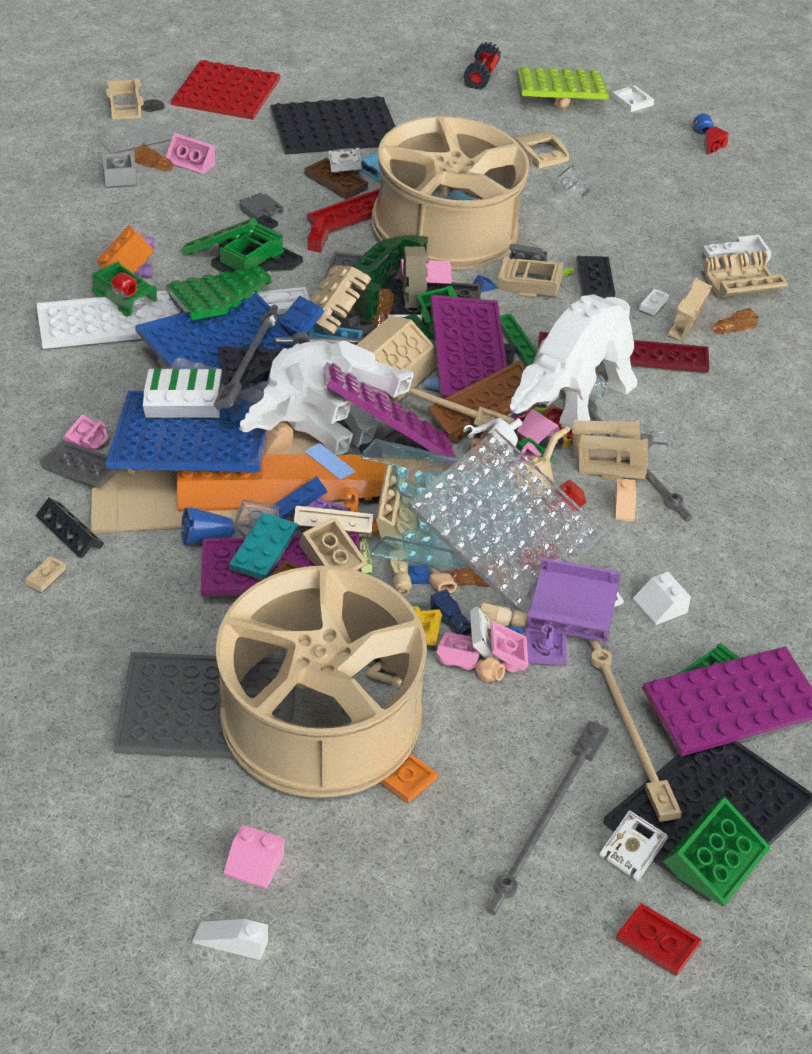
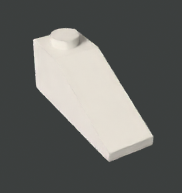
(234, 936)

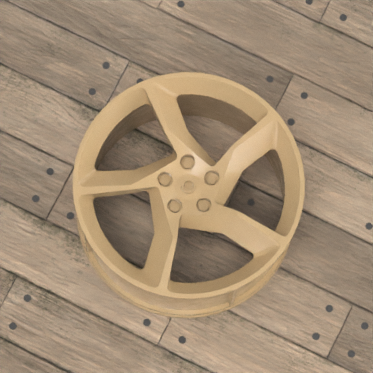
(456, 156)
(331, 628)

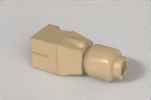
(400, 576)
(504, 615)

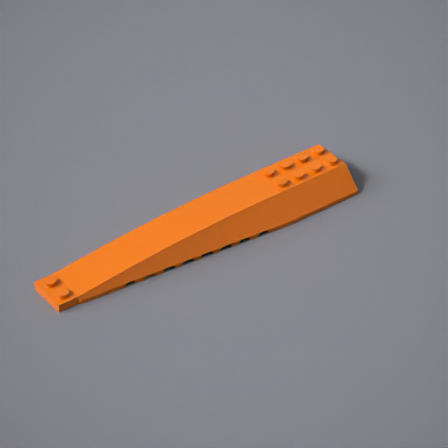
(277, 478)

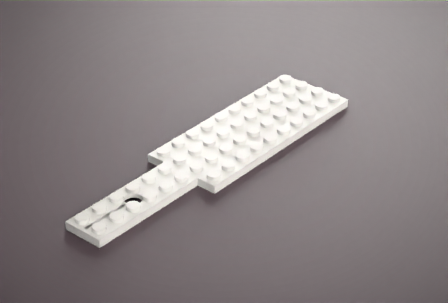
(100, 321)

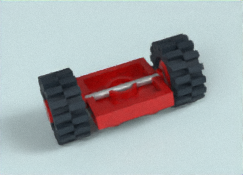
(478, 73)

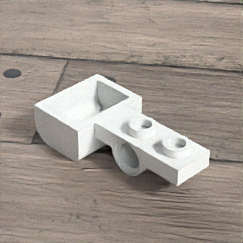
(743, 244)

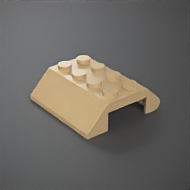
(739, 277)
(336, 292)
(392, 513)

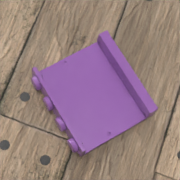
(574, 599)

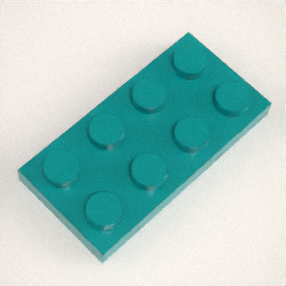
(263, 546)

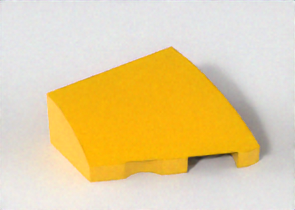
(431, 623)

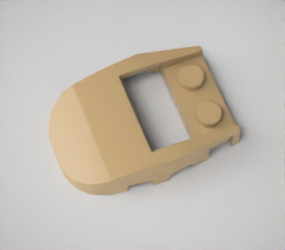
(543, 159)

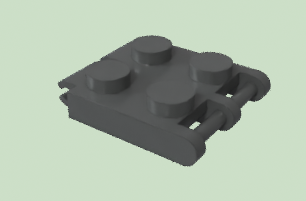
(260, 205)
(527, 253)

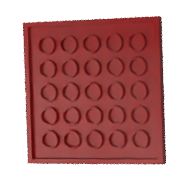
(226, 89)

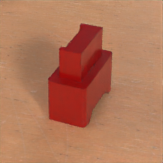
(317, 235)

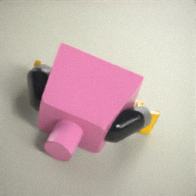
(540, 430)

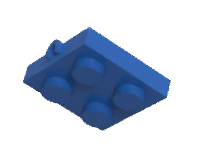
(301, 316)

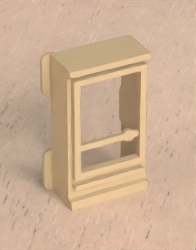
(125, 87)
(527, 286)
(689, 309)
(628, 429)
(614, 470)

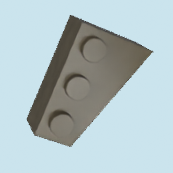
(414, 274)

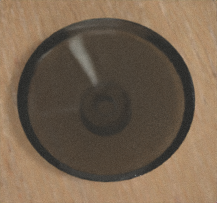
(153, 106)

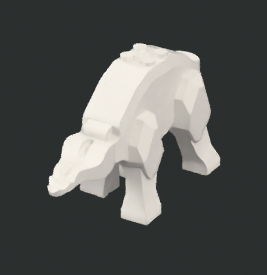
(567, 359)
(300, 394)

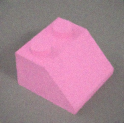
(254, 856)

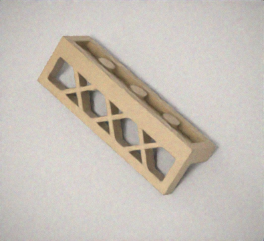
(351, 521)

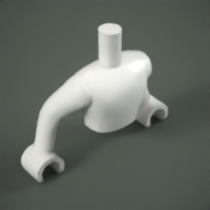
(499, 424)

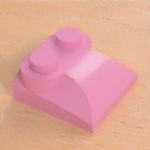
(509, 647)
(457, 650)

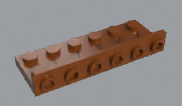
(491, 393)

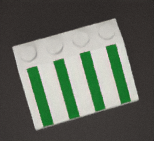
(182, 393)

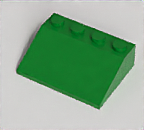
(717, 852)

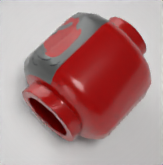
(124, 285)

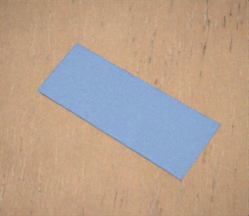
(330, 461)

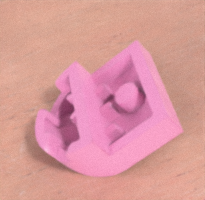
(87, 433)

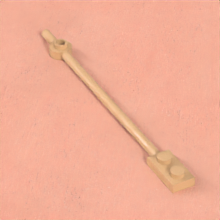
(482, 416)
(657, 791)

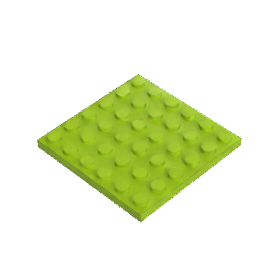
(562, 83)

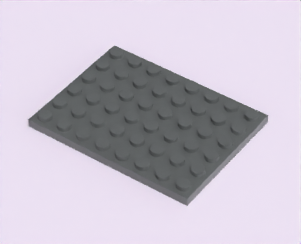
(176, 703)

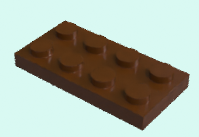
(343, 183)

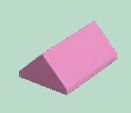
(191, 154)
(437, 271)

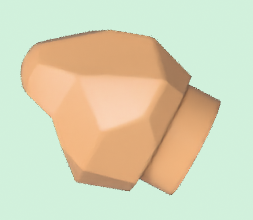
(562, 102)
(489, 670)

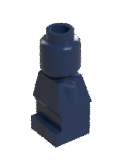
(450, 612)

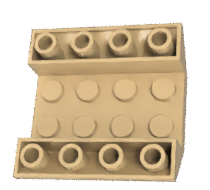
(402, 347)

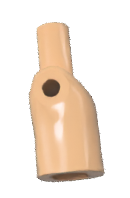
(442, 581)

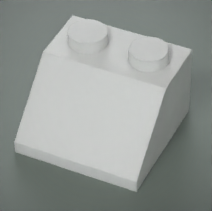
(662, 599)

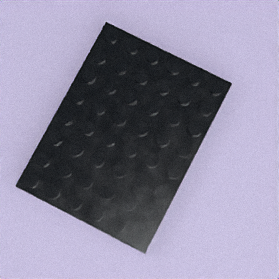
(332, 124)
(752, 785)

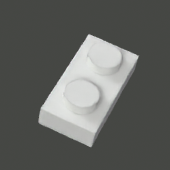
(654, 302)

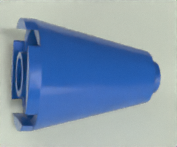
(204, 525)

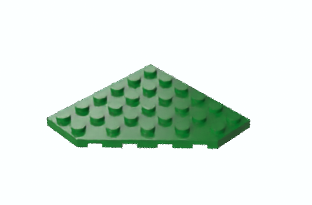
(217, 293)

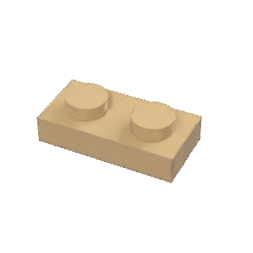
(45, 574)

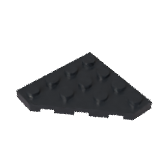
(286, 260)
(260, 364)

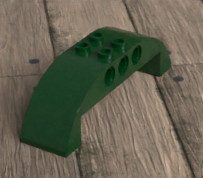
(380, 265)

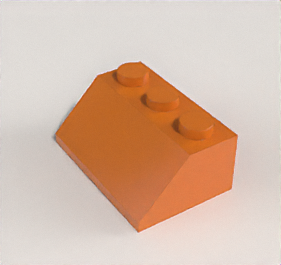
(128, 248)

